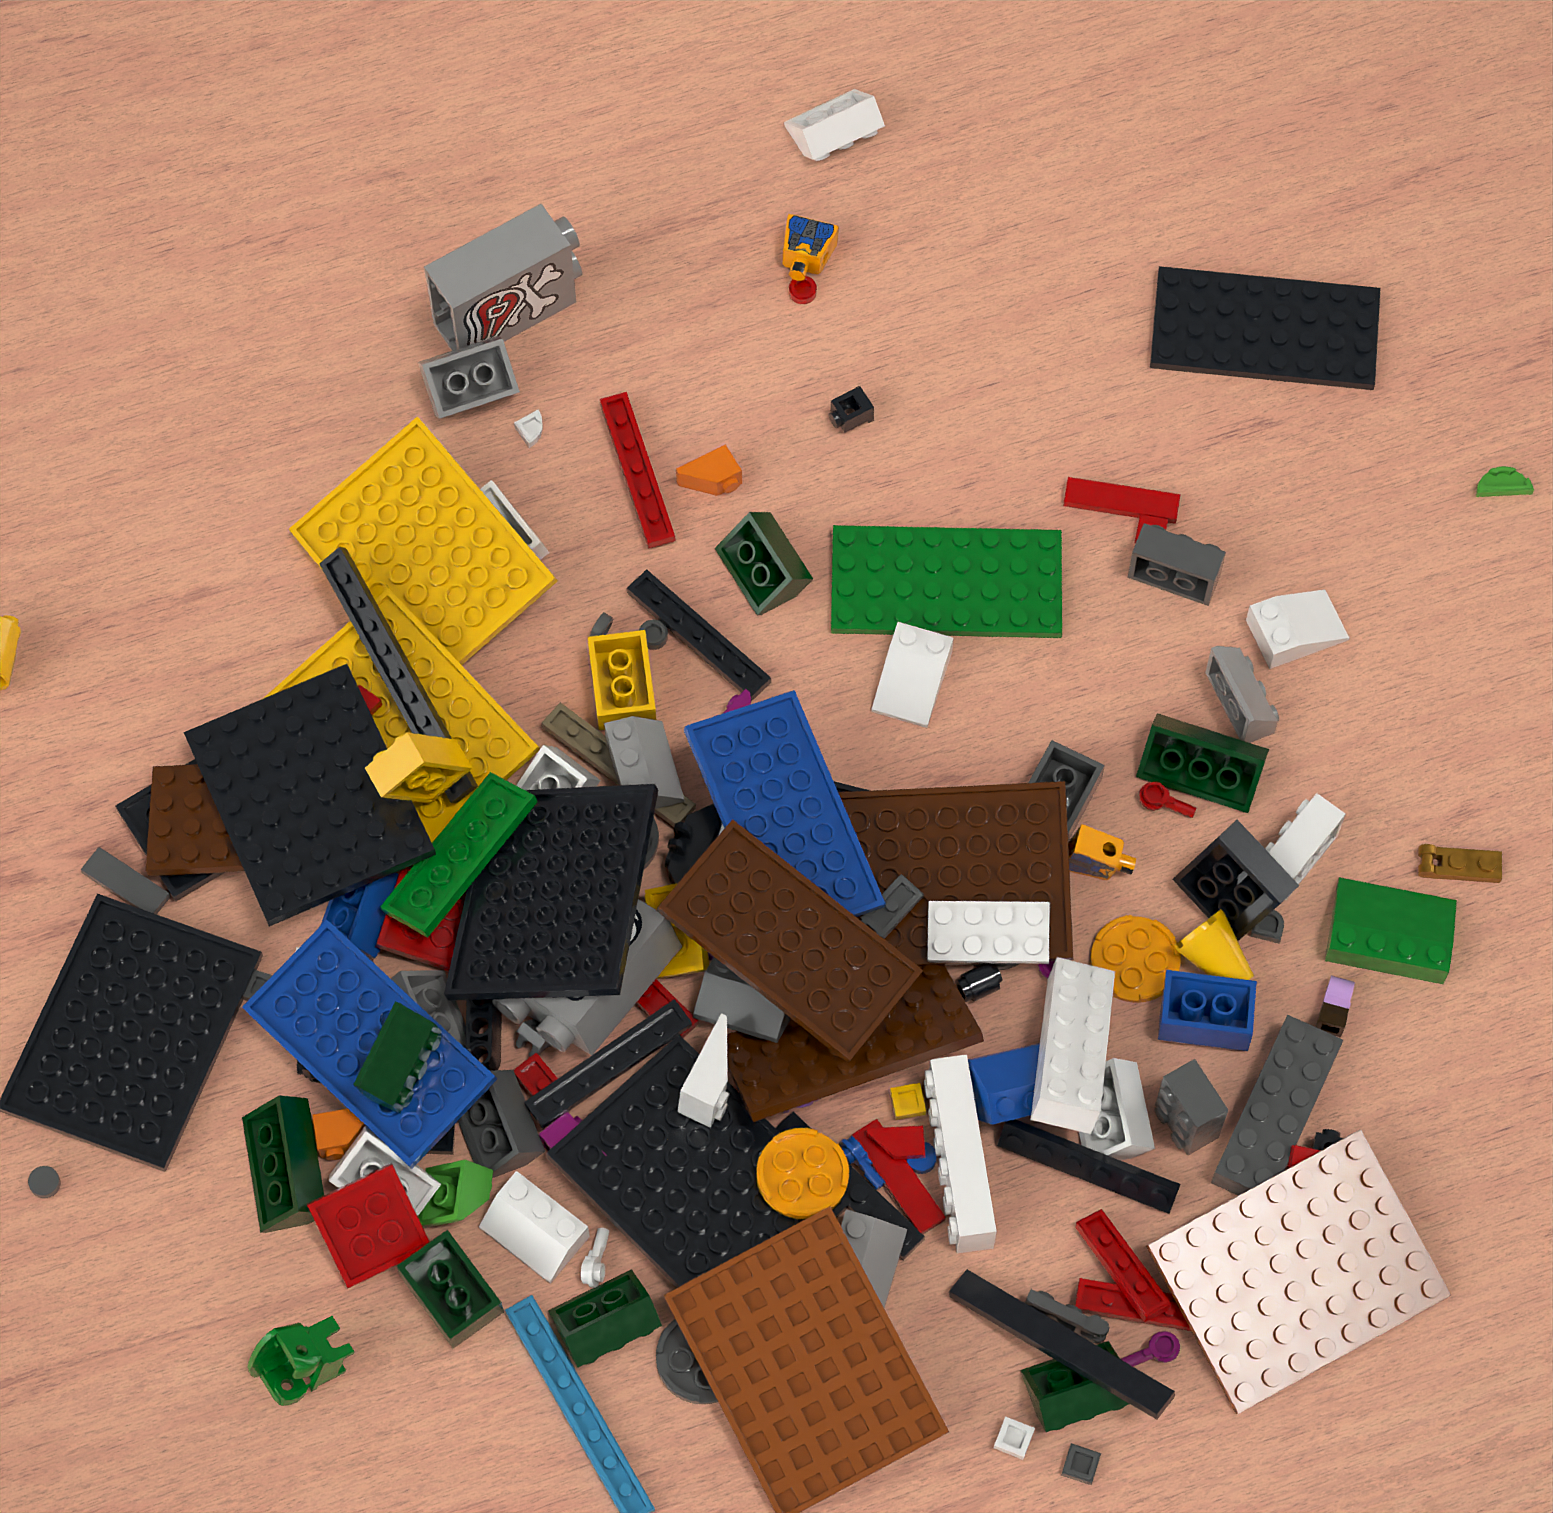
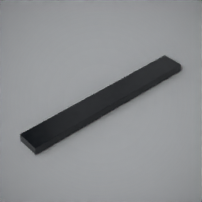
(1062, 1344)

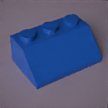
(360, 914)
(1207, 1010)
(1004, 1084)

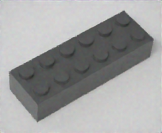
(1277, 1106)

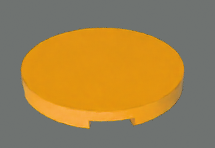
(1139, 955)
(802, 1173)

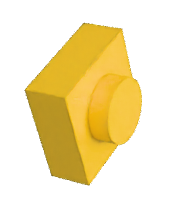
(908, 1101)

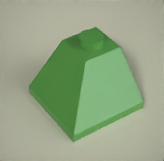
(461, 1192)

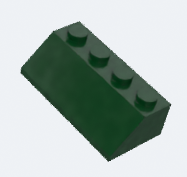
(1202, 763)
(283, 1162)

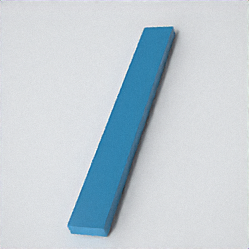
(578, 1408)

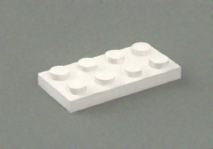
(988, 932)

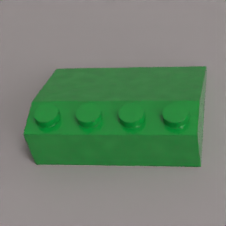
(1391, 931)

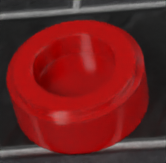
(803, 291)

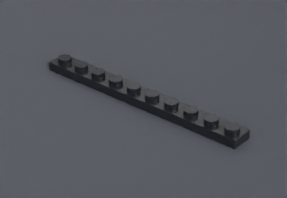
(388, 656)

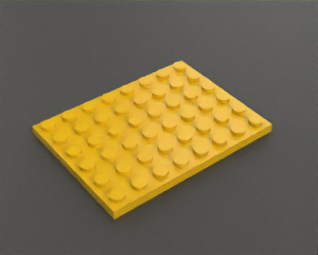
(430, 539)
(469, 713)

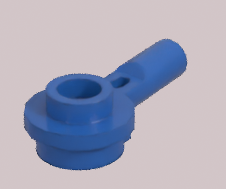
(856, 1154)

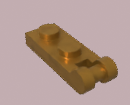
(1460, 864)

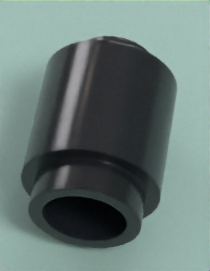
(979, 982)

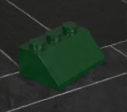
(763, 562)
(398, 1058)
(605, 1318)
(1065, 1396)

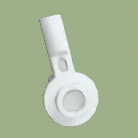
(592, 1269)

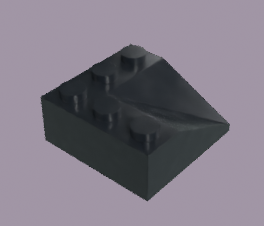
(1237, 878)

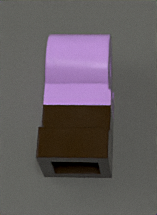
(1335, 1006)

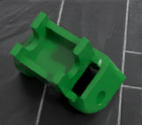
(295, 1353)

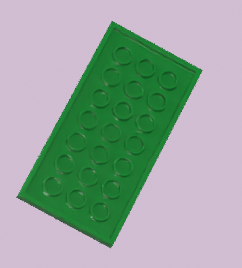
(947, 581)

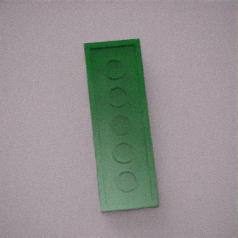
(461, 854)

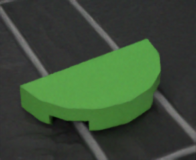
(1504, 482)

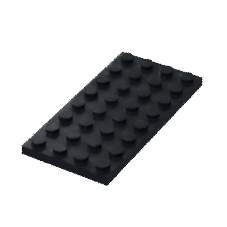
(1265, 328)

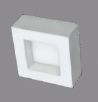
(1014, 1438)

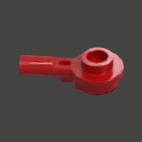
(1156, 796)

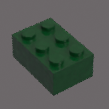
(450, 1289)

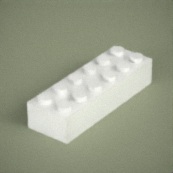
(1073, 1046)
(961, 1153)

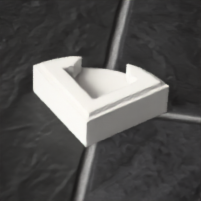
(530, 428)

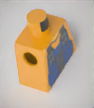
(808, 245)
(1098, 854)

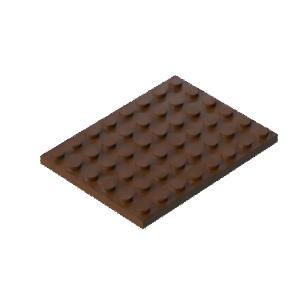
(968, 847)

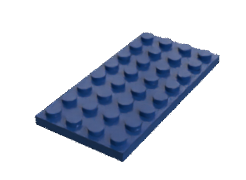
(777, 786)
(327, 1015)

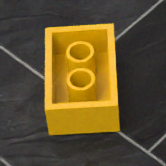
(621, 676)
(418, 767)

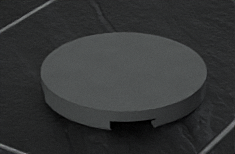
(680, 1368)

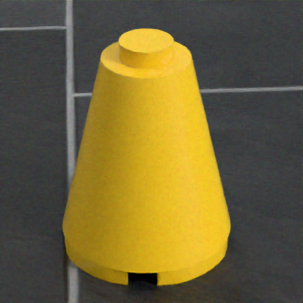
(1215, 949)

